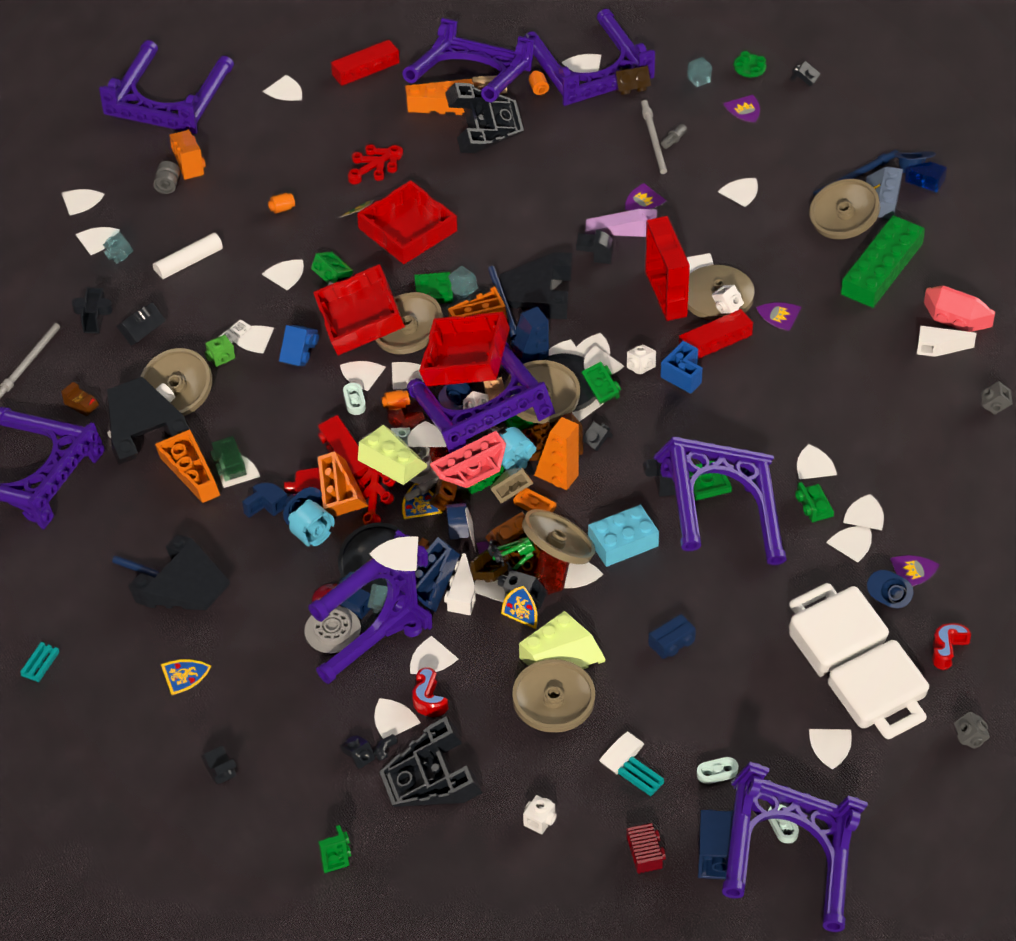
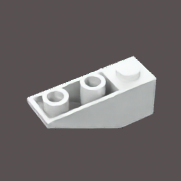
(943, 341)
(462, 591)

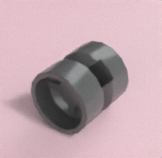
(166, 177)

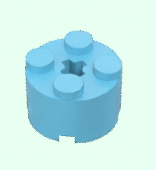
(518, 449)
(311, 523)

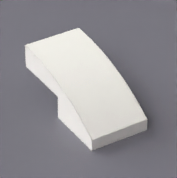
(621, 751)

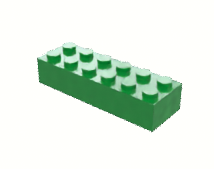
(882, 261)

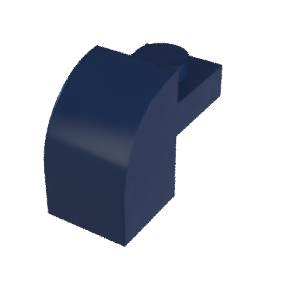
(264, 496)
(457, 521)
(357, 602)

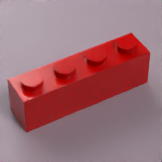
(365, 62)
(719, 333)
(340, 440)

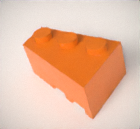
(187, 154)
(487, 303)
(338, 485)

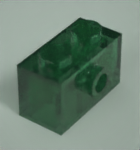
(228, 458)

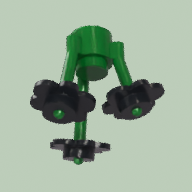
(523, 546)

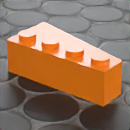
(431, 97)
(560, 455)
(187, 462)

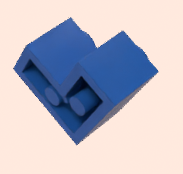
(297, 343)
(681, 367)

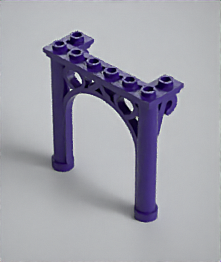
(448, 46)
(603, 80)
(116, 95)
(491, 413)
(55, 471)
(753, 474)
(391, 618)
(840, 819)

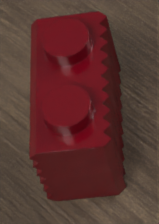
(645, 848)

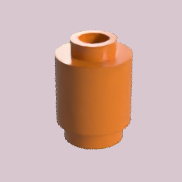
(538, 83)
(281, 202)
(395, 399)

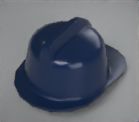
(911, 159)
(453, 395)
(294, 501)
(890, 589)

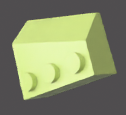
(390, 455)
(563, 640)

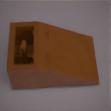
(539, 434)
(510, 532)

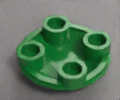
(750, 64)

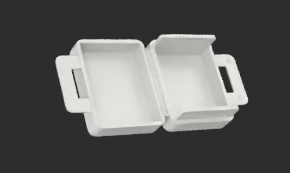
(865, 674)

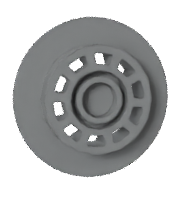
(331, 628)

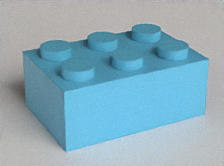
(623, 535)

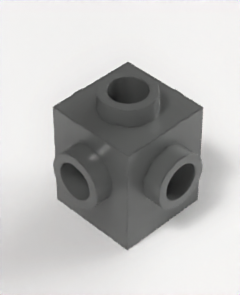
(996, 397)
(972, 730)

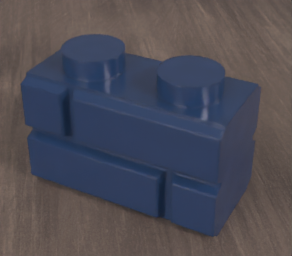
(672, 636)

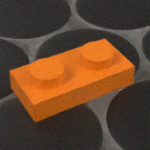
(531, 500)

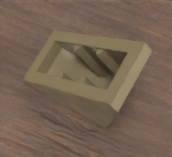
(511, 483)

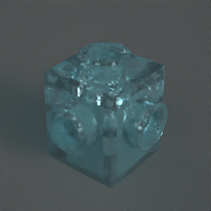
(699, 72)
(117, 248)
(463, 282)

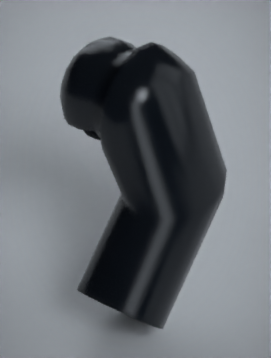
(382, 745)

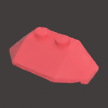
(958, 309)
(472, 461)

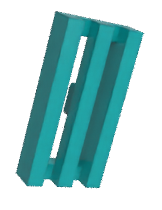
(36, 661)
(643, 773)

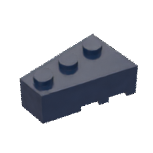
(531, 337)
(433, 578)

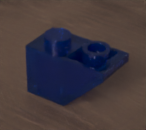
(926, 175)

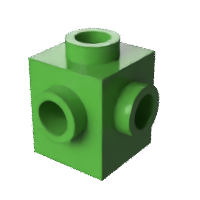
(219, 350)

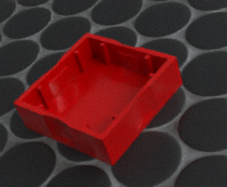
(407, 222)
(667, 268)
(359, 309)
(464, 349)

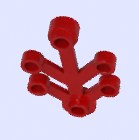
(393, 153)
(371, 492)

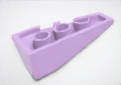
(622, 224)

